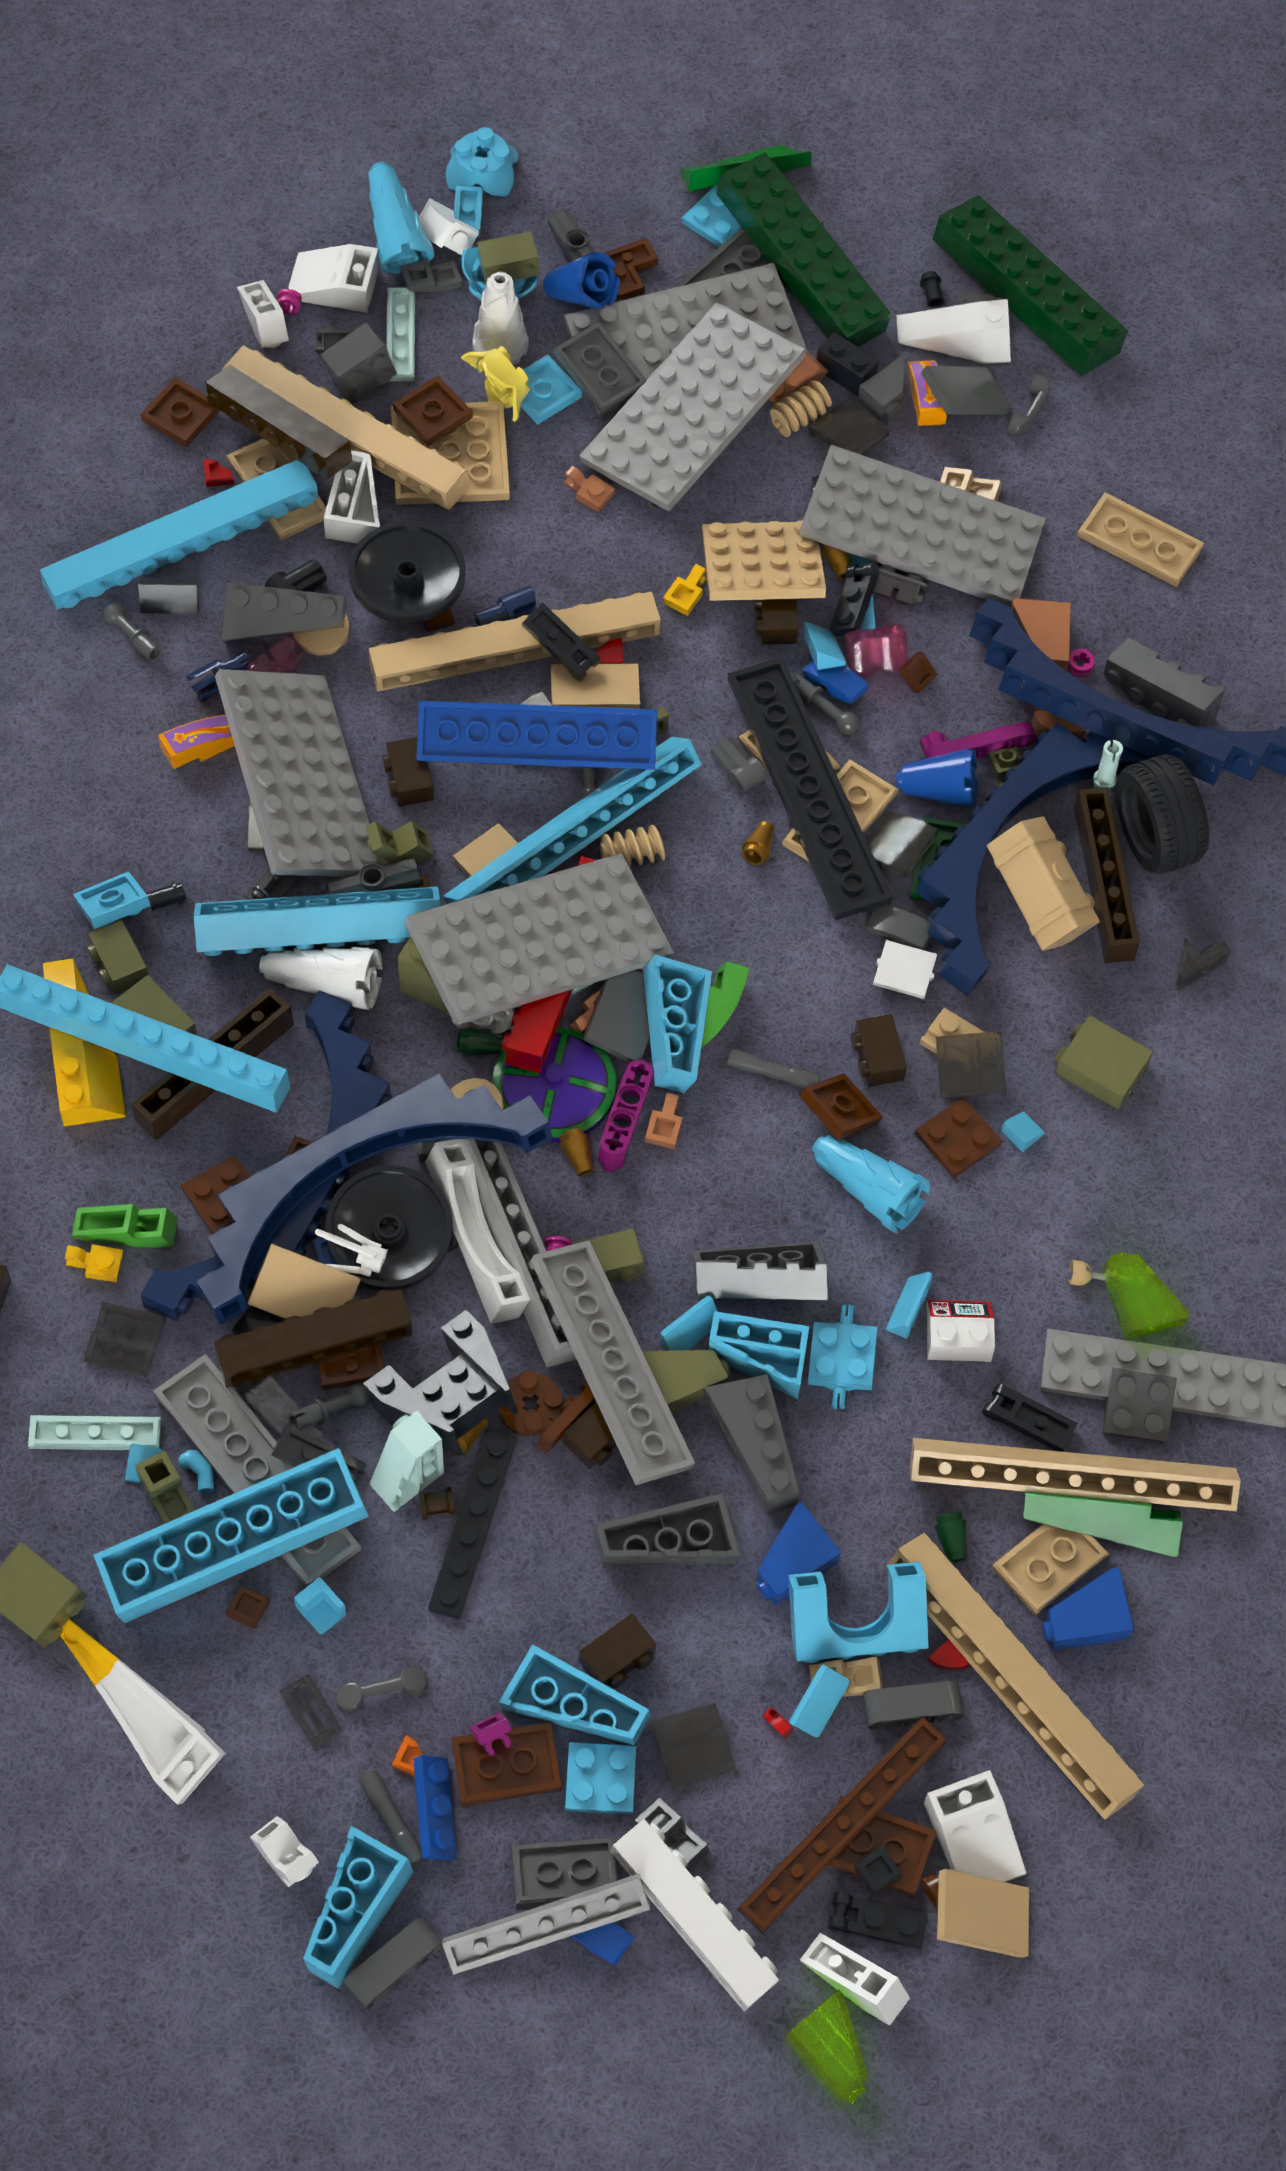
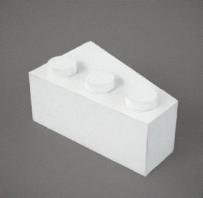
(352, 502)

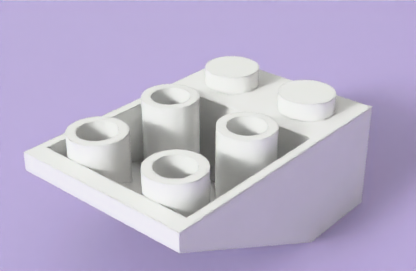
(337, 276)
(975, 1828)

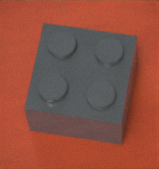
(359, 363)

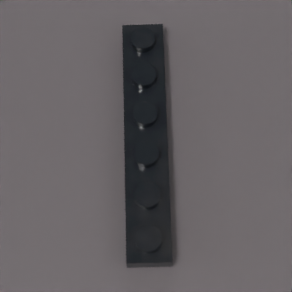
(472, 1524)

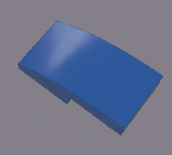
(840, 681)
(606, 1941)

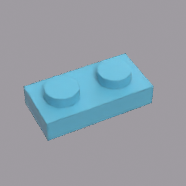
(469, 205)

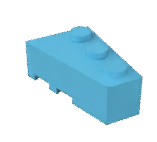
(761, 1348)

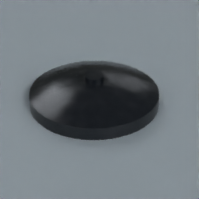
(407, 572)
(399, 1212)

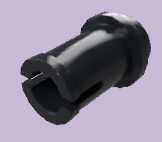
(931, 283)
(166, 896)

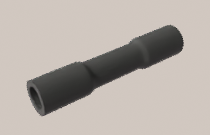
(754, 1064)
(381, 1799)

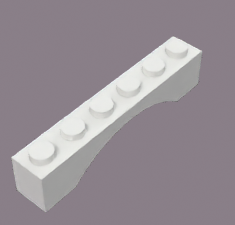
(495, 1279)

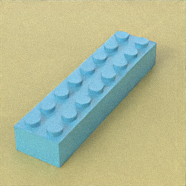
(309, 920)
(230, 1536)

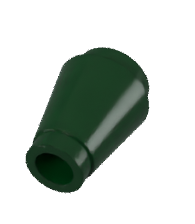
(478, 1042)
(952, 1535)

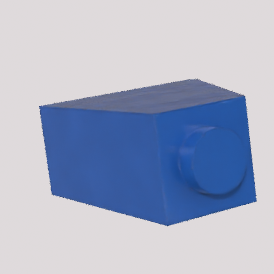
(797, 1550)
(1090, 1615)

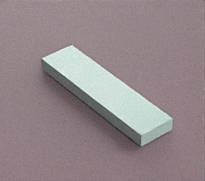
(401, 332)
(93, 1432)

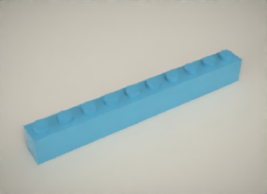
(179, 534)
(582, 822)
(143, 1039)

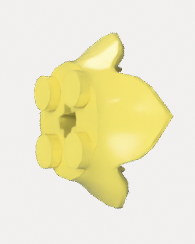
(502, 379)

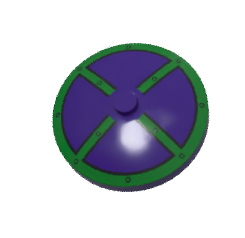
(572, 1088)

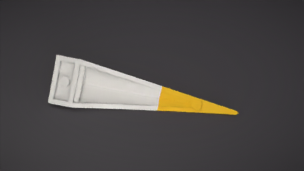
(163, 1735)

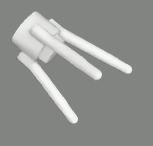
(370, 1254)

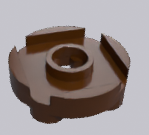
(529, 1386)

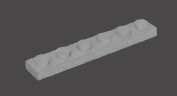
(546, 1924)

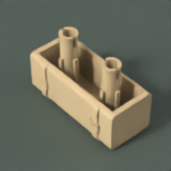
(1043, 883)

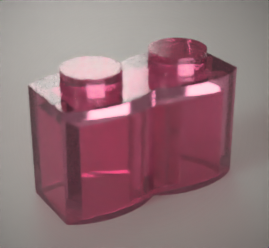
(876, 649)

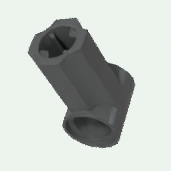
(741, 769)

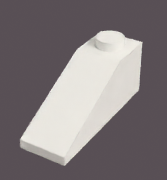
(264, 314)
(857, 1978)

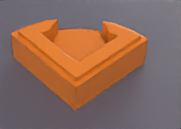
(404, 1758)

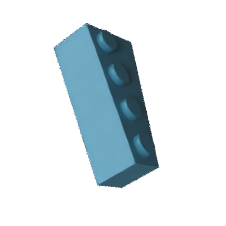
(676, 1019)
(572, 1699)
(355, 1905)

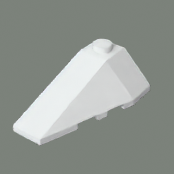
(964, 331)

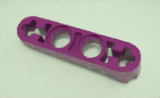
(1006, 737)
(613, 1153)

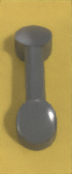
(1022, 423)
(351, 1695)

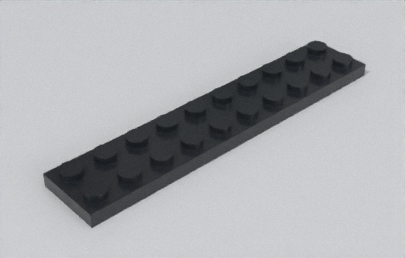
(809, 789)

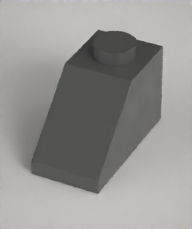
(884, 391)

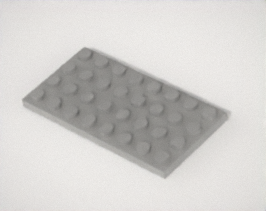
(657, 322)
(692, 406)
(922, 526)
(296, 772)
(537, 938)

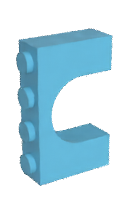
(899, 1628)

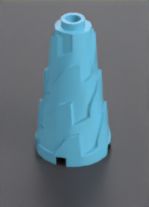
(395, 223)
(880, 1185)

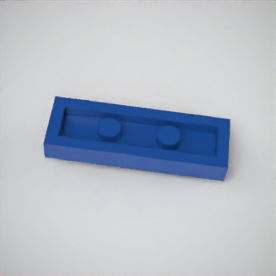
(434, 1808)

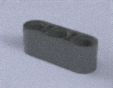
(909, 1703)
(393, 1961)

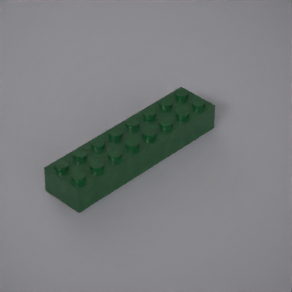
(802, 251)
(1031, 283)

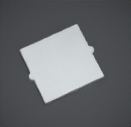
(905, 969)

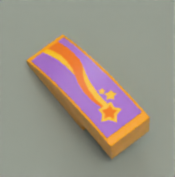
(924, 401)
(196, 740)

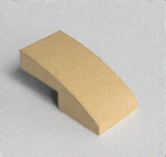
(964, 480)
(862, 1673)

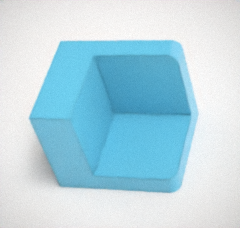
(320, 1606)

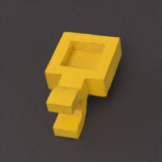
(686, 593)
(100, 1263)

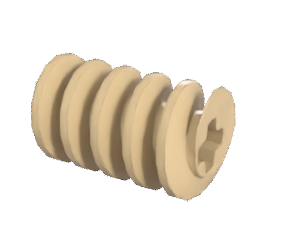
(800, 407)
(634, 846)

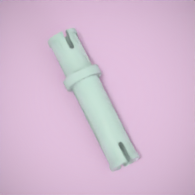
(1106, 774)

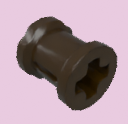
(436, 1503)

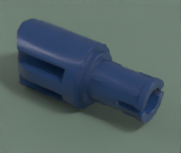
(508, 607)
(230, 664)

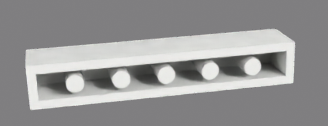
(695, 1915)

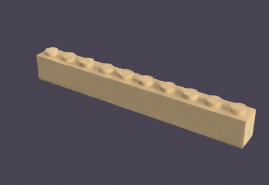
(389, 450)
(508, 642)
(1074, 1474)
(1021, 1682)

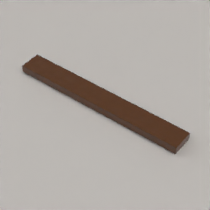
(842, 1825)

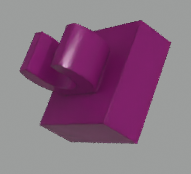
(490, 1729)

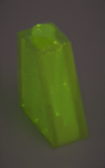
(1140, 1297)
(831, 2049)

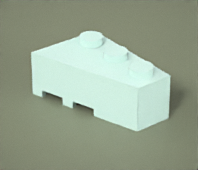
(408, 1461)

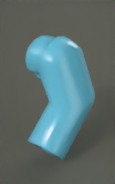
(197, 1463)

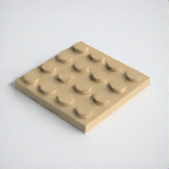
(475, 445)
(761, 562)

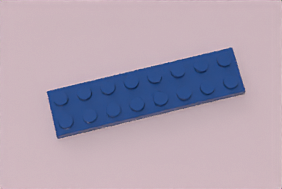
(537, 735)

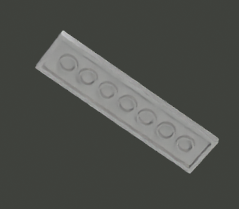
(612, 1362)
(1205, 1381)
(241, 1453)

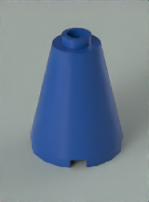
(584, 282)
(942, 778)

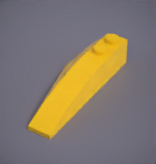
(84, 1072)

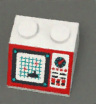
(960, 1330)

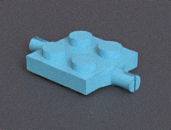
(842, 1356)

